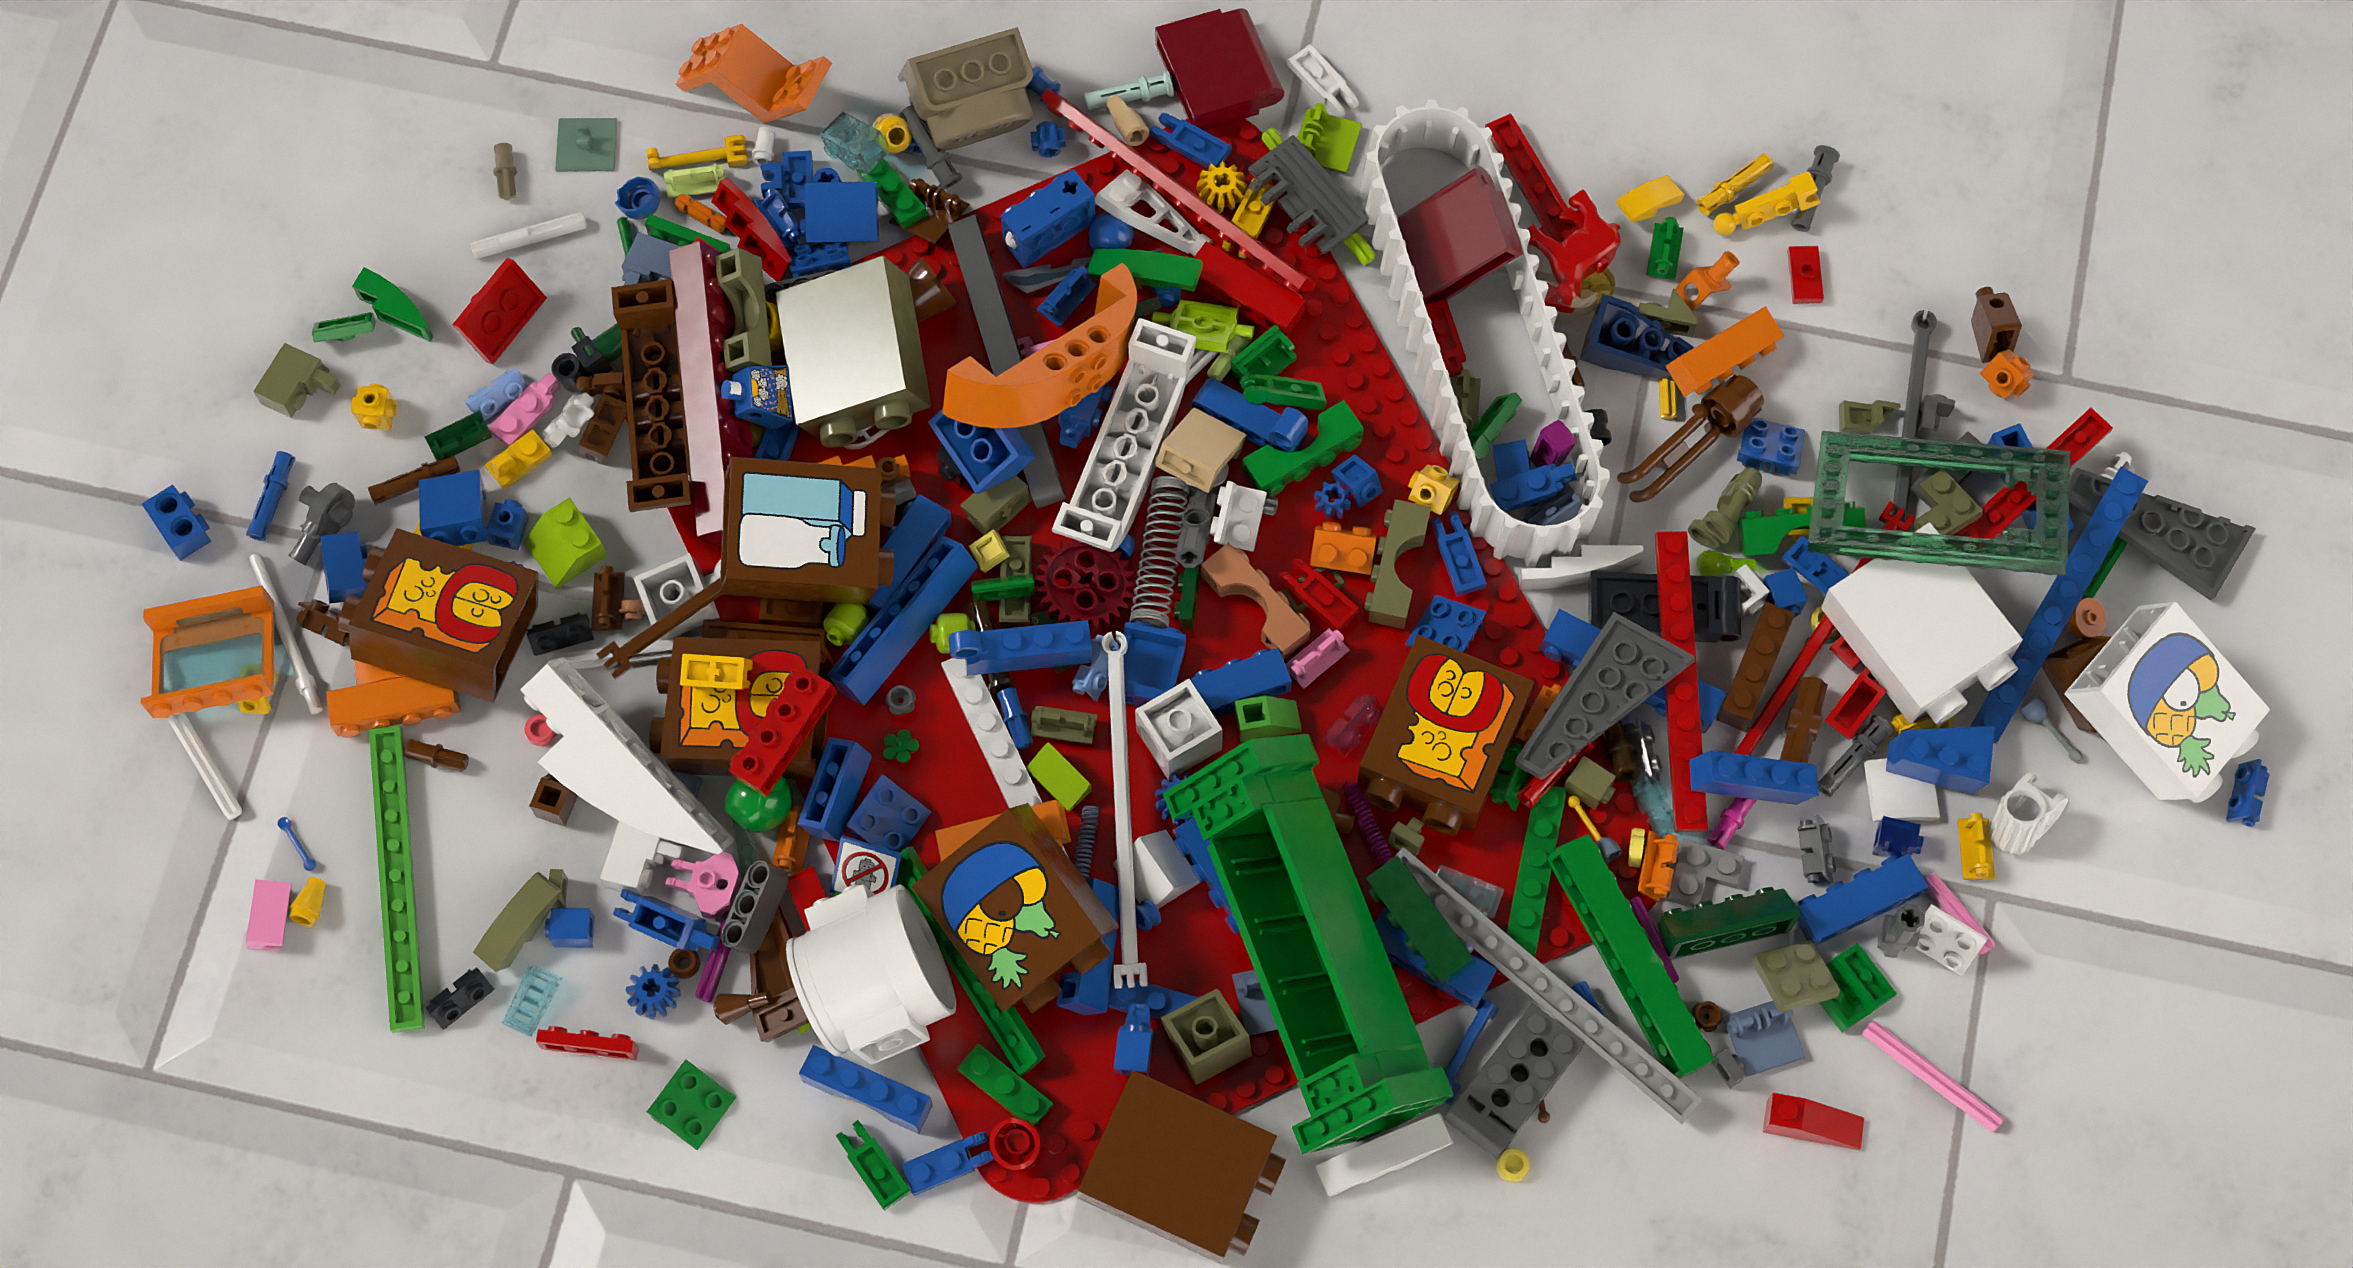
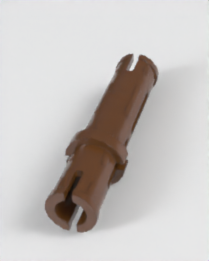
(410, 480)

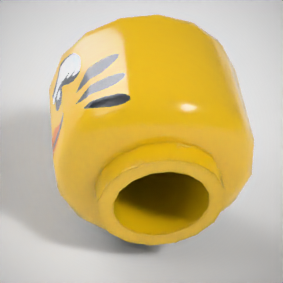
(894, 131)

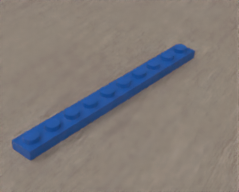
(2062, 599)

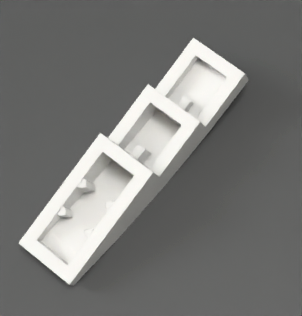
(1577, 570)
(1384, 1154)

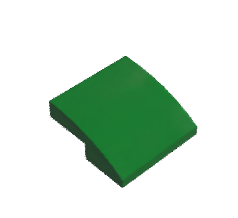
(1860, 985)

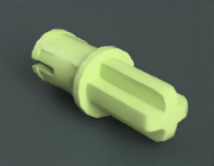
(1222, 364)

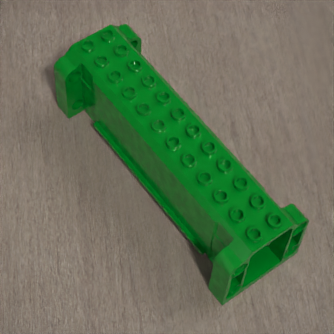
(1311, 941)

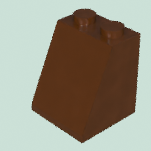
(2065, 667)

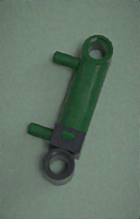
(592, 356)

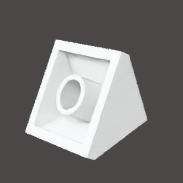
(1160, 869)

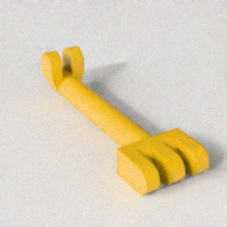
(733, 151)

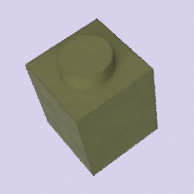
(1590, 783)

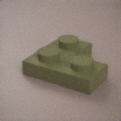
(1951, 505)

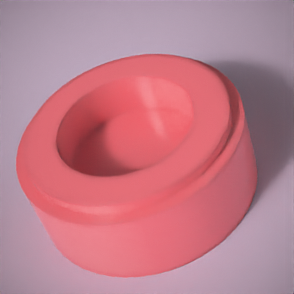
(538, 731)

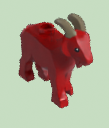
(1578, 255)

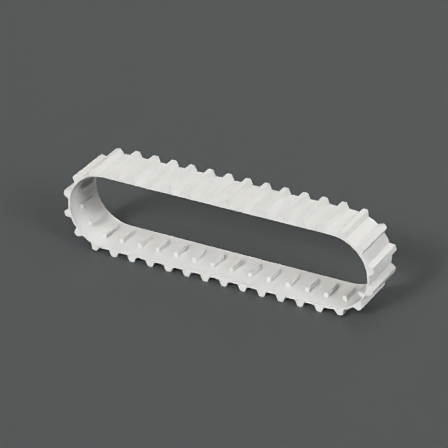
(1467, 142)

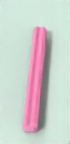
(1933, 1076)

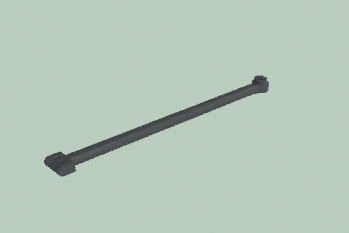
(1913, 403)

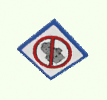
(866, 865)

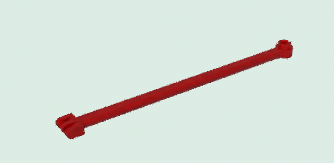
(1809, 651)

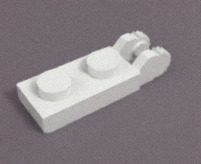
(1322, 79)

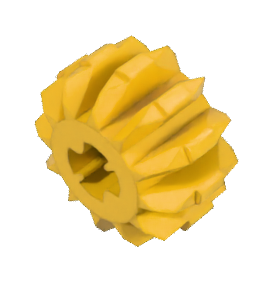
(1222, 186)

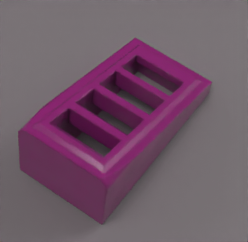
(1552, 445)

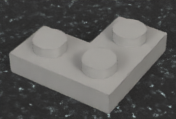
(1700, 864)

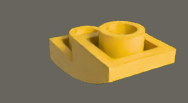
(1647, 198)

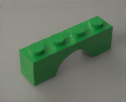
(1273, 469)
(1763, 533)

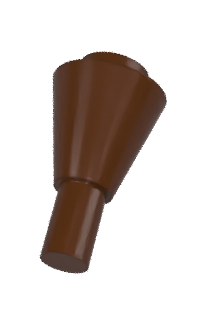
(733, 1006)

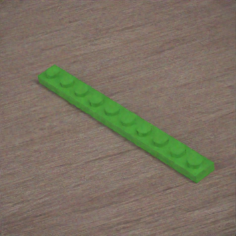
(396, 879)

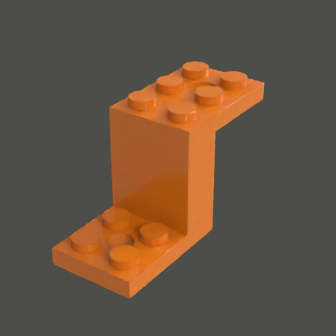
(752, 73)

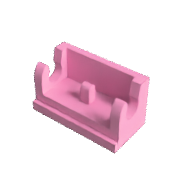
(268, 915)

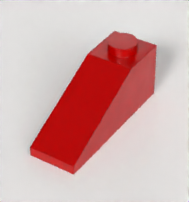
(1812, 1122)

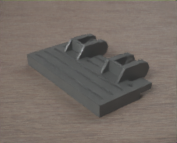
(1309, 195)

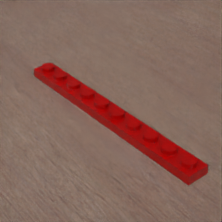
(1682, 690)

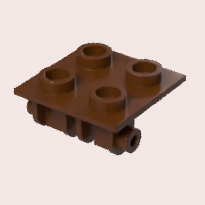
(941, 211)

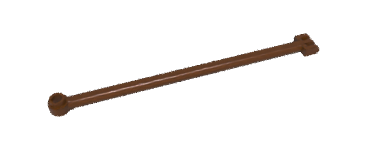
(687, 609)

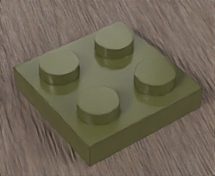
(1795, 976)

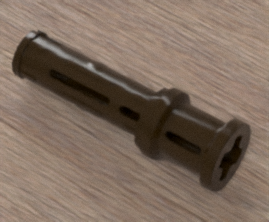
(983, 622)
(1621, 755)

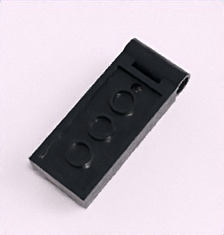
(1638, 600)

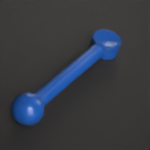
(285, 824)

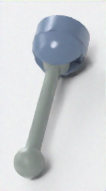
(2036, 712)

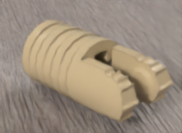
(1127, 121)

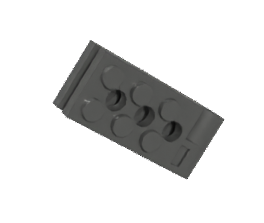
(1496, 1126)

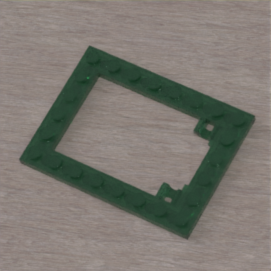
(2041, 469)

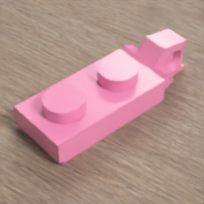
(525, 410)

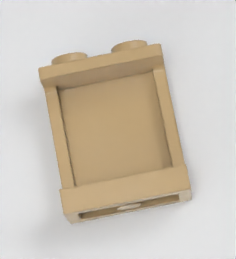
(1199, 449)

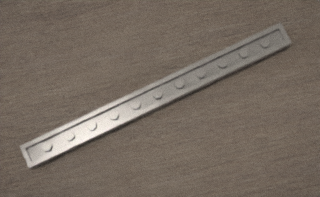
(1555, 995)

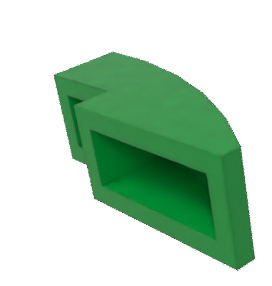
(390, 304)

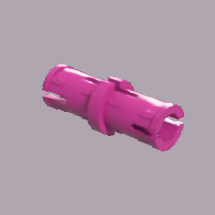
(1730, 821)

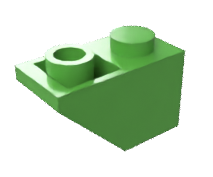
(1266, 717)

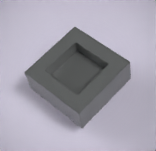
(1729, 1067)

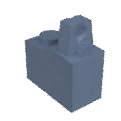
(647, 260)

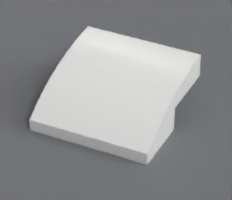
(1899, 795)

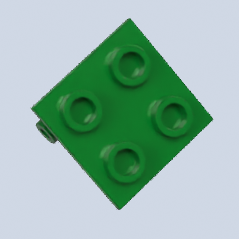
(691, 1104)

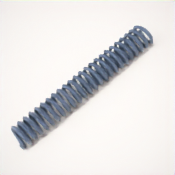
(1087, 840)

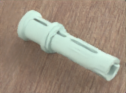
(1143, 89)

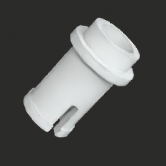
(764, 146)

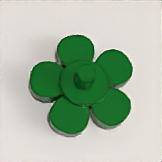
(900, 746)

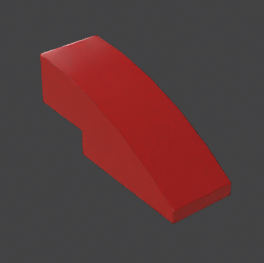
(1856, 705)

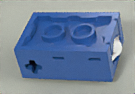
(1048, 218)

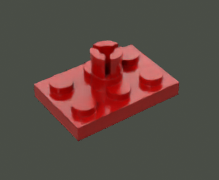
(499, 311)

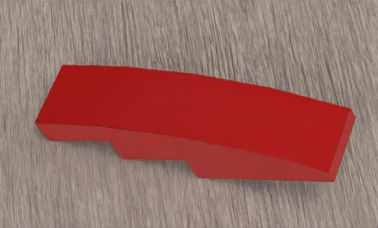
(752, 228)

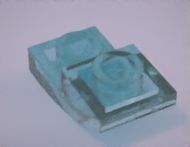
(1477, 892)

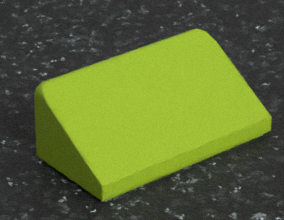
(1059, 777)

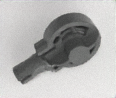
(326, 515)

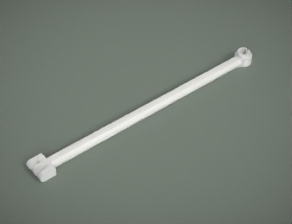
(1123, 817)

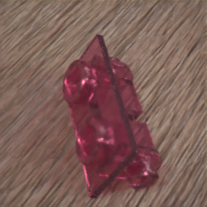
(1363, 715)

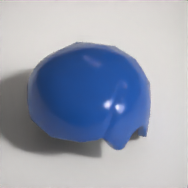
(638, 198)
(1109, 232)

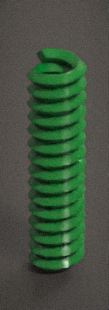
(625, 234)

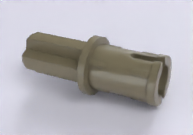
(505, 171)

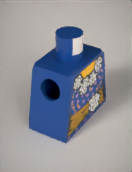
(761, 395)

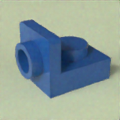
(1359, 478)

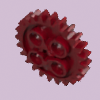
(1064, 599)

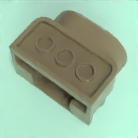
(971, 89)

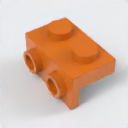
(1343, 548)

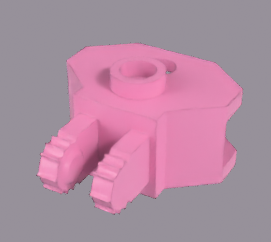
(706, 883)

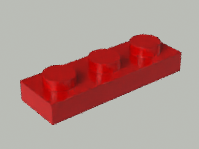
(587, 1043)

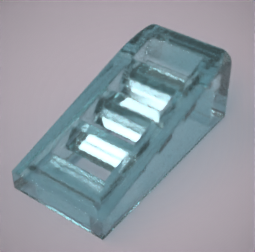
(553, 982)

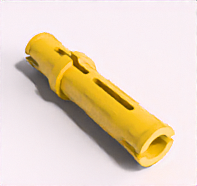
(1726, 190)

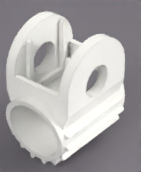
(2014, 830)

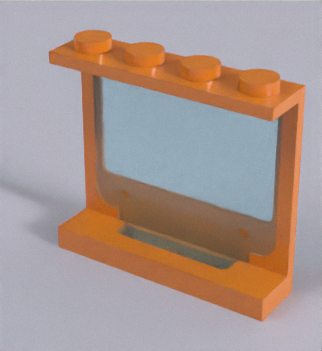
(211, 651)

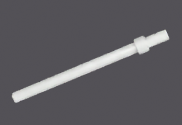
(305, 682)

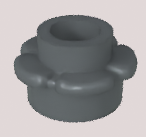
(900, 692)

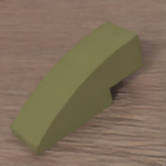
(517, 922)

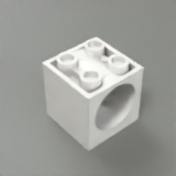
(1178, 729)

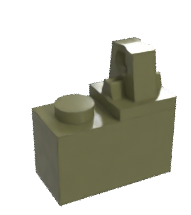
(291, 378)

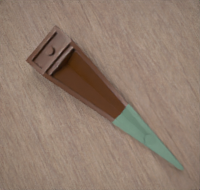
(769, 964)

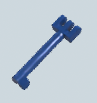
(1486, 1011)

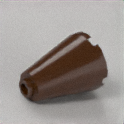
(928, 292)

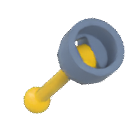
(1609, 848)

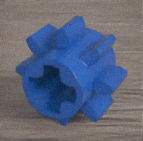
(1048, 139)
(1332, 491)

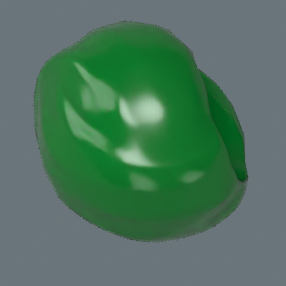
(756, 811)

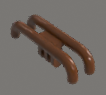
(1672, 455)

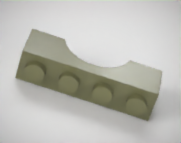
(742, 280)
(1406, 531)

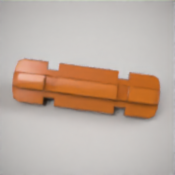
(700, 212)

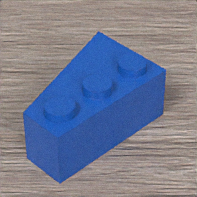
(1944, 757)

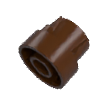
(1733, 404)

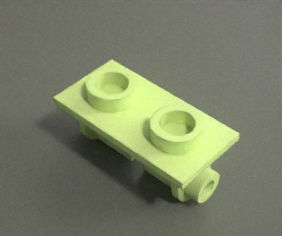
(693, 180)

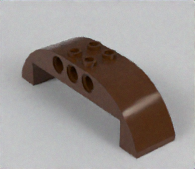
(653, 396)

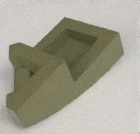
(1863, 417)

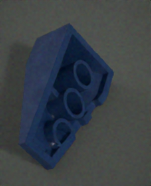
(1629, 341)

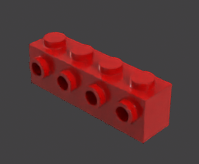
(1242, 287)
(782, 730)

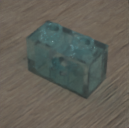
(854, 143)

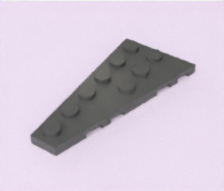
(2171, 533)

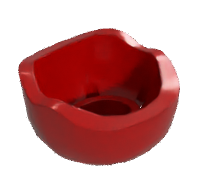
(1017, 1142)

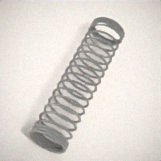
(1162, 481)

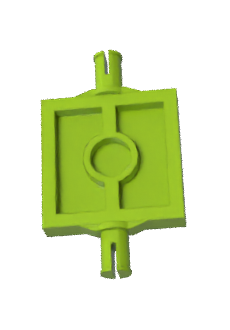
(1210, 324)

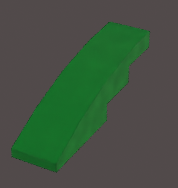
(1149, 268)

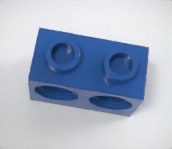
(175, 523)

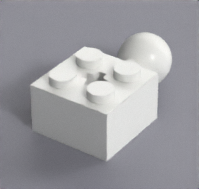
(664, 583)

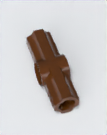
(1804, 720)

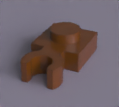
(608, 383)

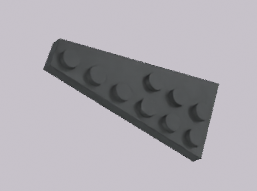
(1610, 681)

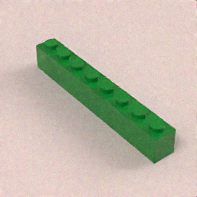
(1630, 957)

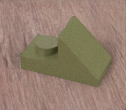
(1675, 319)

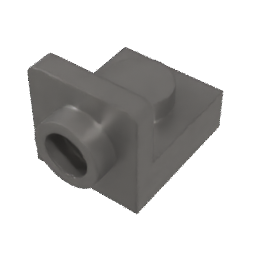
(1931, 410)

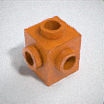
(2008, 374)

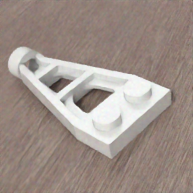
(1127, 190)

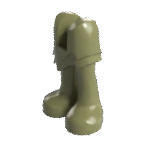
(1721, 524)

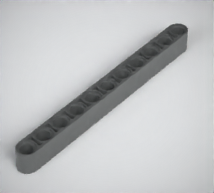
(1003, 348)

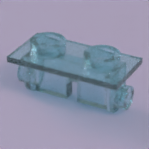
(1653, 798)

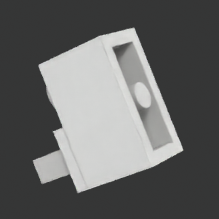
(633, 856)

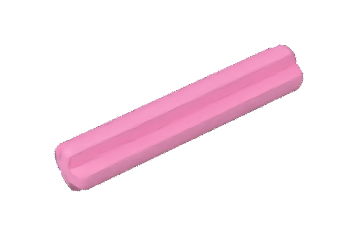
(1951, 905)

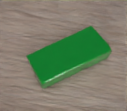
(1003, 587)

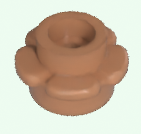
(632, 609)

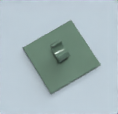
(586, 144)

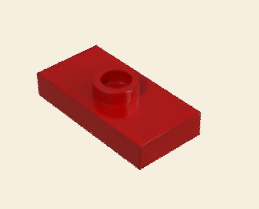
(1805, 274)

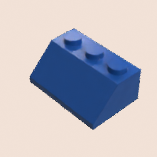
(983, 453)

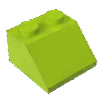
(564, 543)

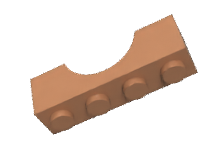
(1230, 574)

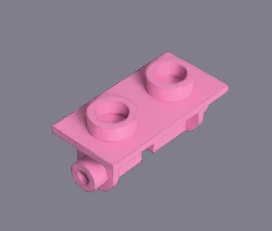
(1317, 657)

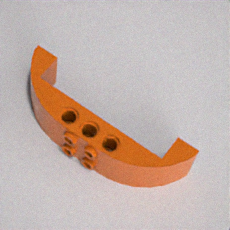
(1055, 374)

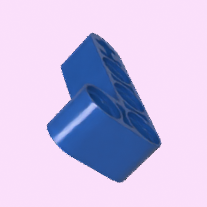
(1261, 424)

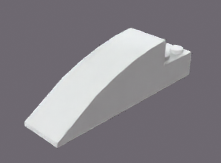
(613, 766)

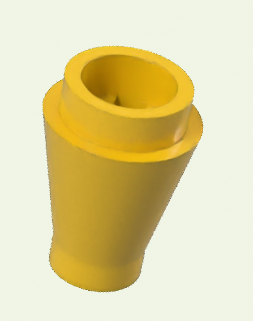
(308, 903)

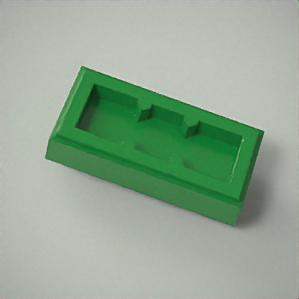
(343, 328)

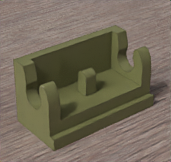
(996, 505)

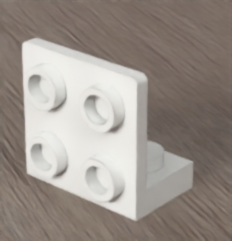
(1238, 516)

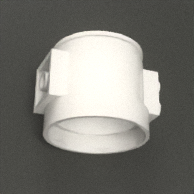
(870, 973)

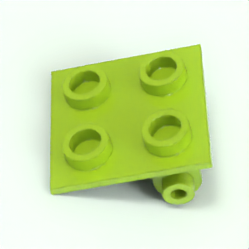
(1329, 138)

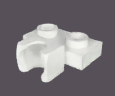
(574, 416)

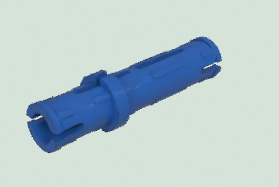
(271, 494)

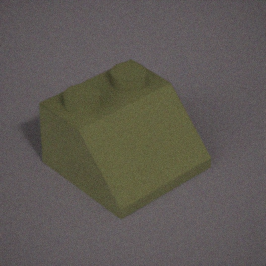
(1207, 1036)

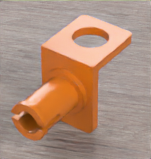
(1708, 279)

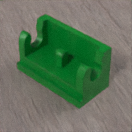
(1266, 355)

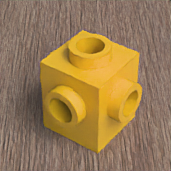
(374, 407)
(1433, 488)

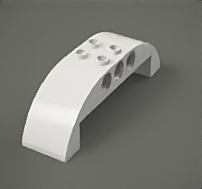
(1129, 438)

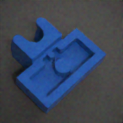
(789, 177)

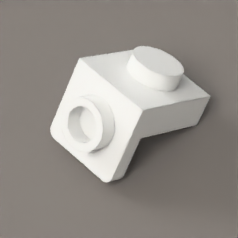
(1753, 590)

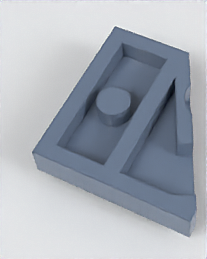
(1555, 509)

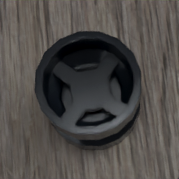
(1599, 428)

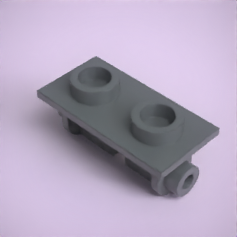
(1816, 837)

